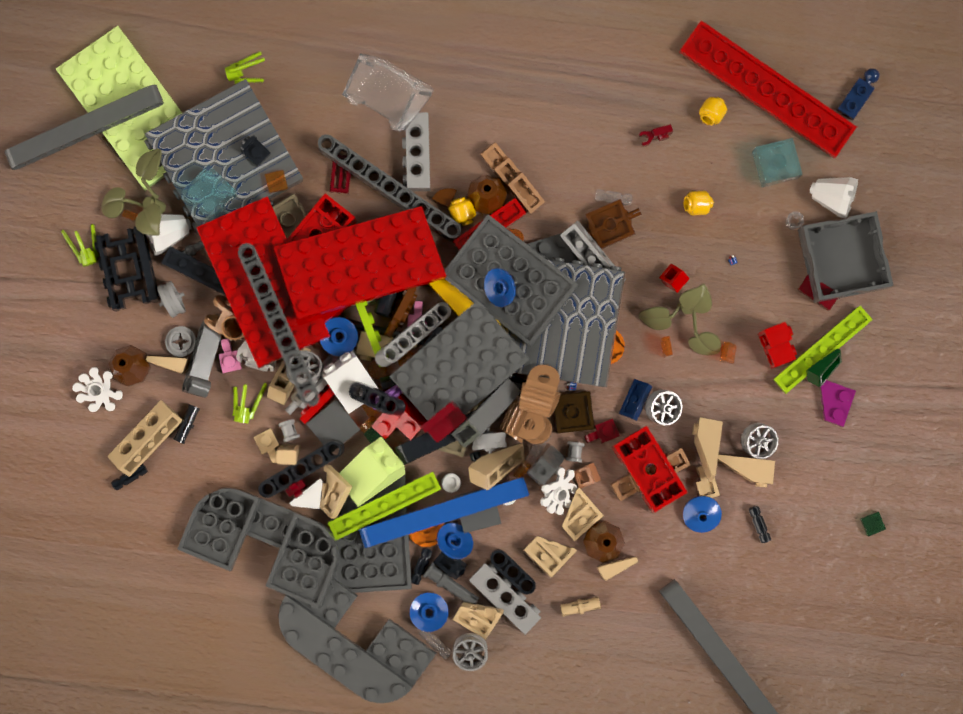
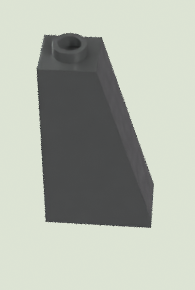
(486, 413)
(546, 466)

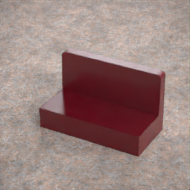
(444, 421)

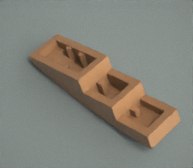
(512, 177)
(626, 485)

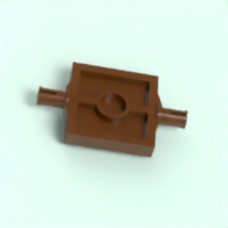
(611, 223)
(402, 312)

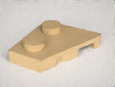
(334, 492)
(580, 515)
(548, 555)
(478, 618)

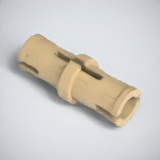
(580, 606)

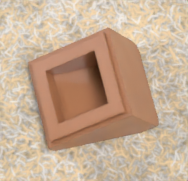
(586, 475)

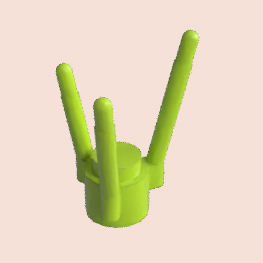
(235, 71)
(85, 256)
(241, 413)

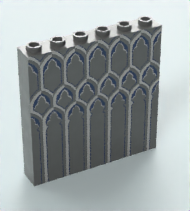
(213, 136)
(584, 330)

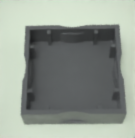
(845, 256)

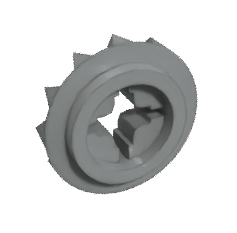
(174, 335)

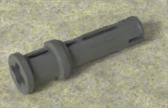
(443, 580)

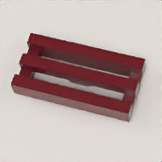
(333, 174)

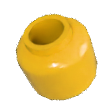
(712, 111)
(698, 203)
(462, 211)

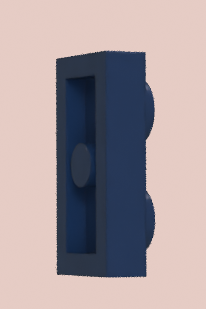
(635, 399)

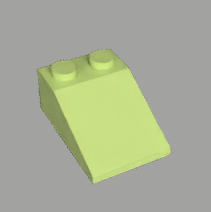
(372, 471)

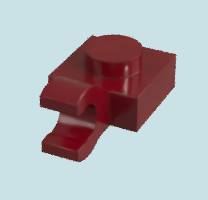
(660, 133)
(604, 431)
(296, 488)

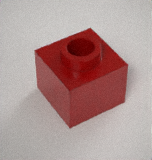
(674, 278)

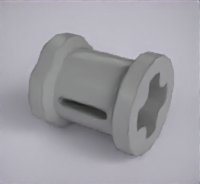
(289, 430)
(575, 451)

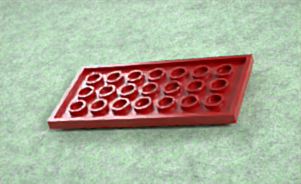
(259, 227)
(359, 263)

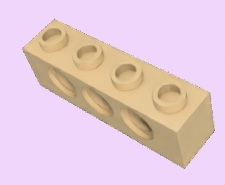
(145, 438)

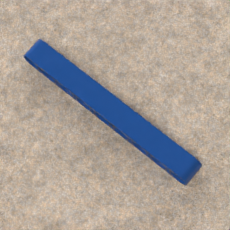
(443, 512)

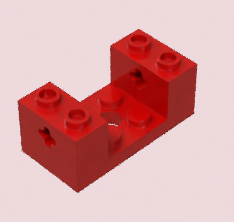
(324, 217)
(636, 453)

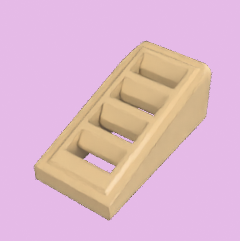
(172, 363)
(288, 454)
(613, 568)

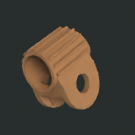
(224, 323)
(539, 393)
(519, 425)

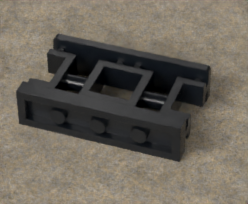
(143, 264)

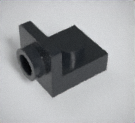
(254, 150)
(453, 567)

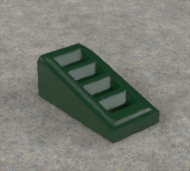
(821, 371)

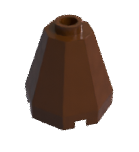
(489, 201)
(135, 368)
(594, 541)

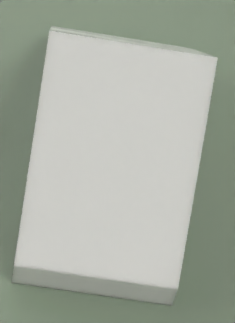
(311, 496)

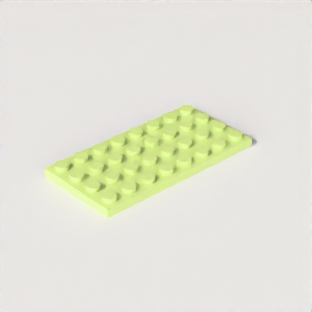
(111, 71)

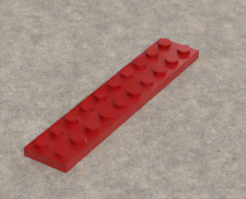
(768, 89)

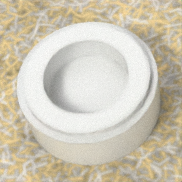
(451, 483)

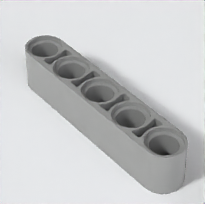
(406, 338)

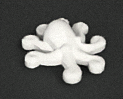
(96, 390)
(558, 492)

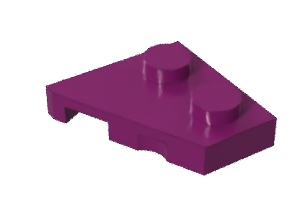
(836, 402)

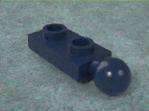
(859, 94)

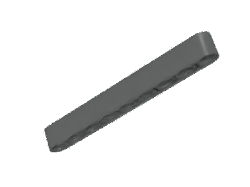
(84, 127)
(384, 179)
(274, 316)
(716, 649)

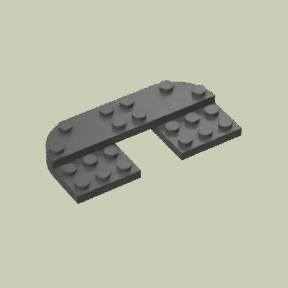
(306, 546)
(377, 675)

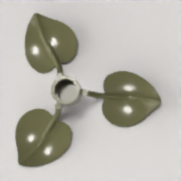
(149, 219)
(691, 301)

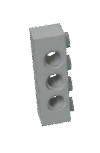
(422, 181)
(585, 247)
(523, 622)

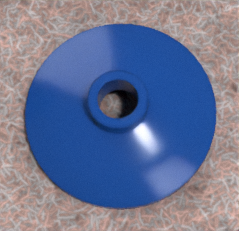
(499, 287)
(340, 346)
(698, 506)
(462, 541)
(429, 601)

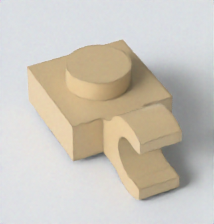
(267, 443)
(705, 487)

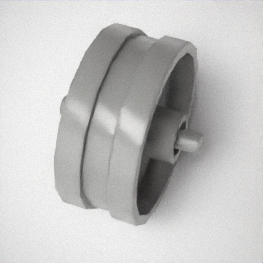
(171, 299)
(307, 356)
(663, 407)
(759, 440)
(489, 441)
(470, 652)

